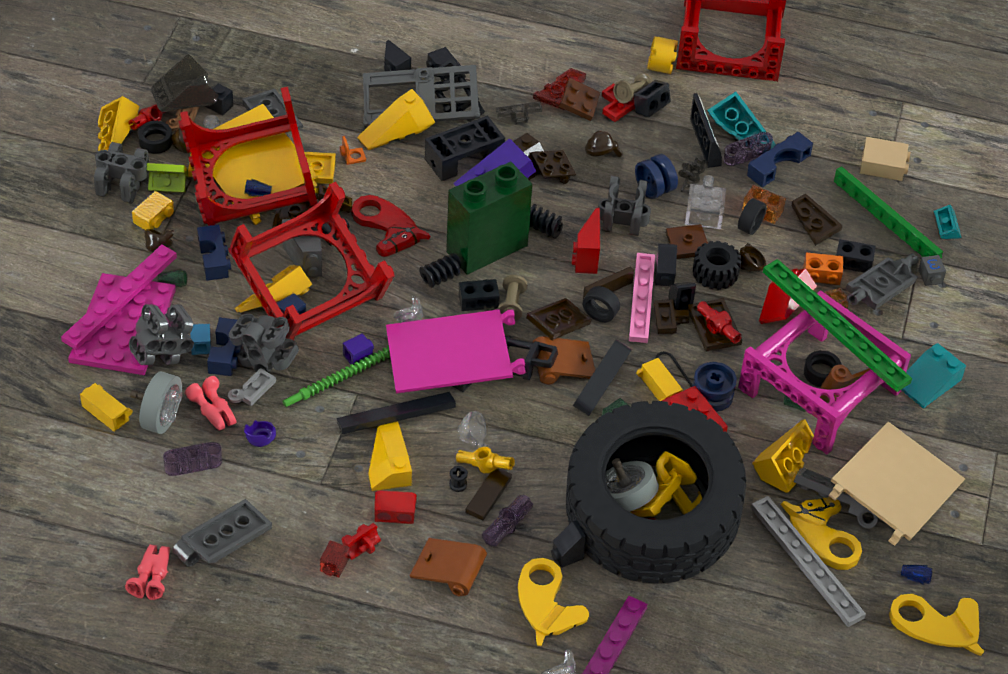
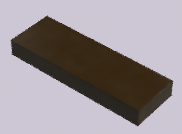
(613, 282)
(488, 493)

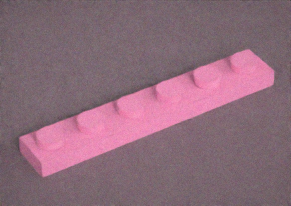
(642, 298)

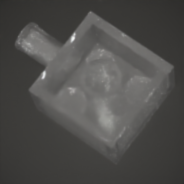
(705, 204)

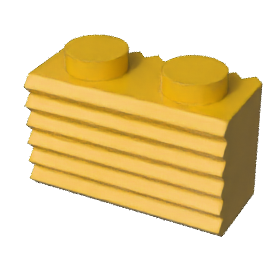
(153, 211)

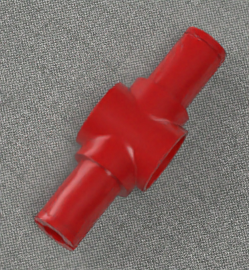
(146, 115)
(719, 322)

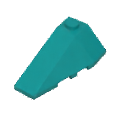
(736, 118)

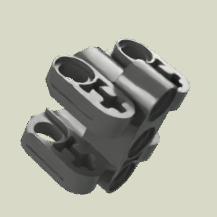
(116, 164)
(624, 211)
(162, 335)
(263, 342)

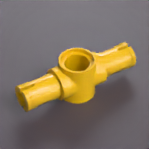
(485, 460)

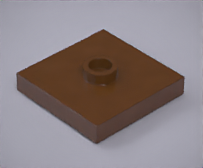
(687, 239)

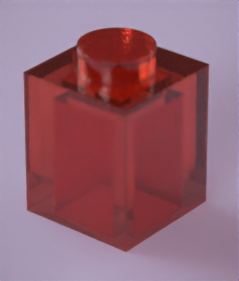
(334, 559)

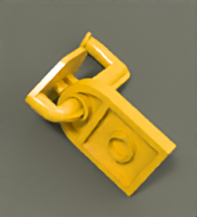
(671, 474)

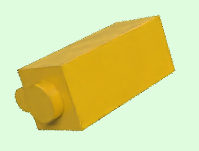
(659, 379)
(104, 407)

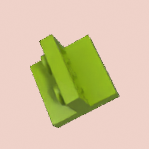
(167, 177)

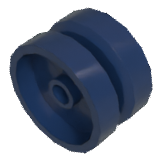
(659, 174)
(716, 384)

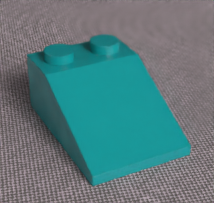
(933, 375)

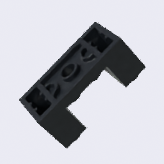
(446, 148)

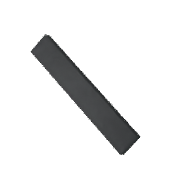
(396, 412)

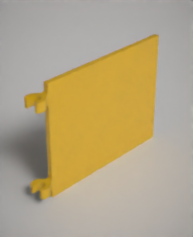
(267, 160)

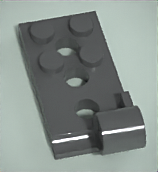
(273, 103)
(809, 479)
(194, 546)

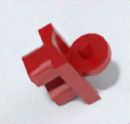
(362, 541)

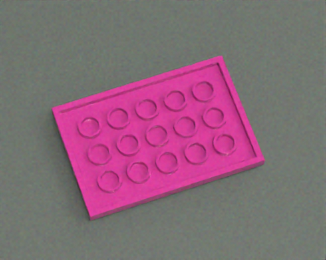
(110, 344)

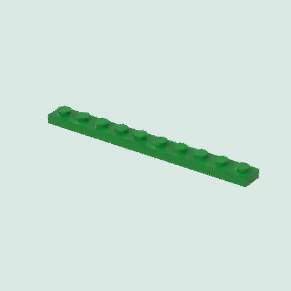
(837, 325)

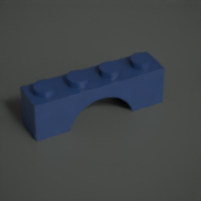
(794, 148)

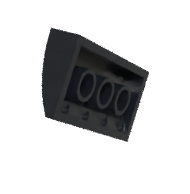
(705, 133)

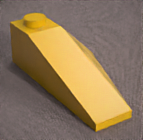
(400, 119)
(114, 121)
(284, 284)
(784, 457)
(390, 459)

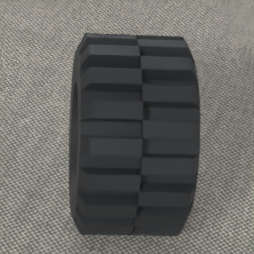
(716, 265)

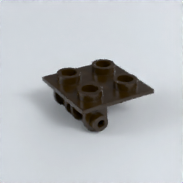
(554, 164)

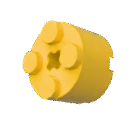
(662, 55)

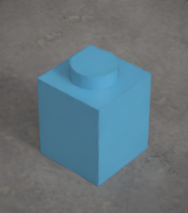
(202, 339)

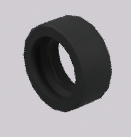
(155, 127)
(752, 216)
(605, 296)
(816, 357)

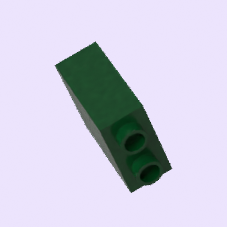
(489, 217)

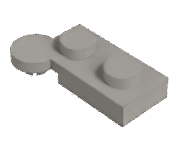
(253, 388)

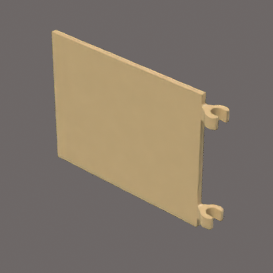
(897, 481)

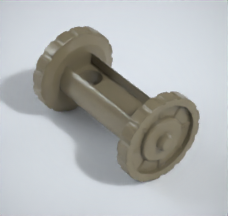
(624, 90)
(514, 286)

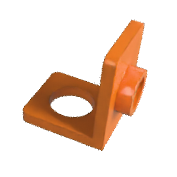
(346, 152)

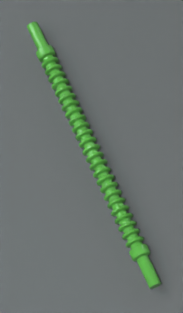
(304, 393)

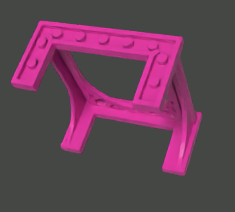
(758, 365)

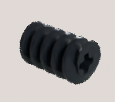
(544, 222)
(441, 269)

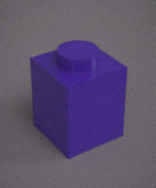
(357, 348)

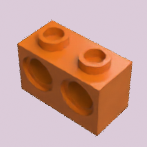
(824, 268)

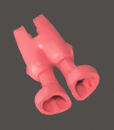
(218, 410)
(150, 565)

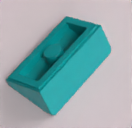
(947, 223)

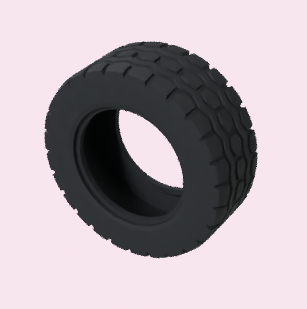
(646, 546)

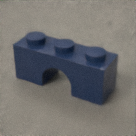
(211, 242)
(223, 359)

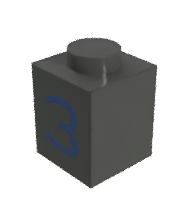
(932, 270)

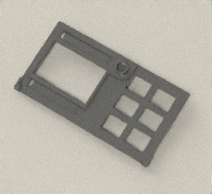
(426, 90)

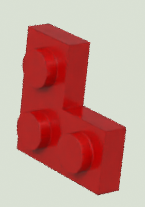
(615, 109)

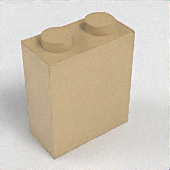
(885, 159)

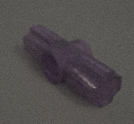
(501, 527)

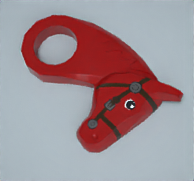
(400, 228)

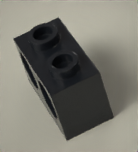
(652, 98)
(856, 255)
(477, 294)

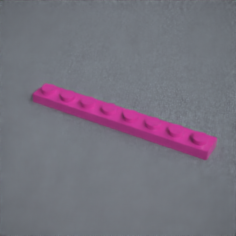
(118, 297)

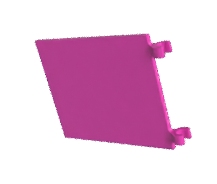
(451, 351)

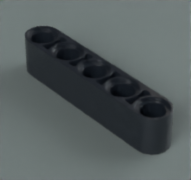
(602, 377)

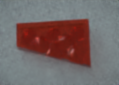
(553, 92)

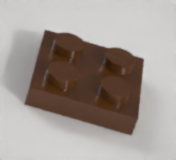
(579, 99)

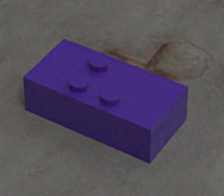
(503, 154)

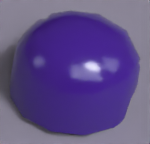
(260, 433)

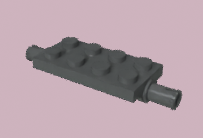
(882, 282)

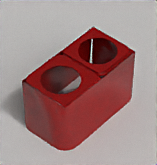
(395, 507)

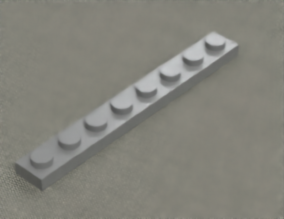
(808, 561)

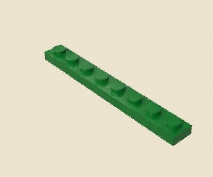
(885, 214)

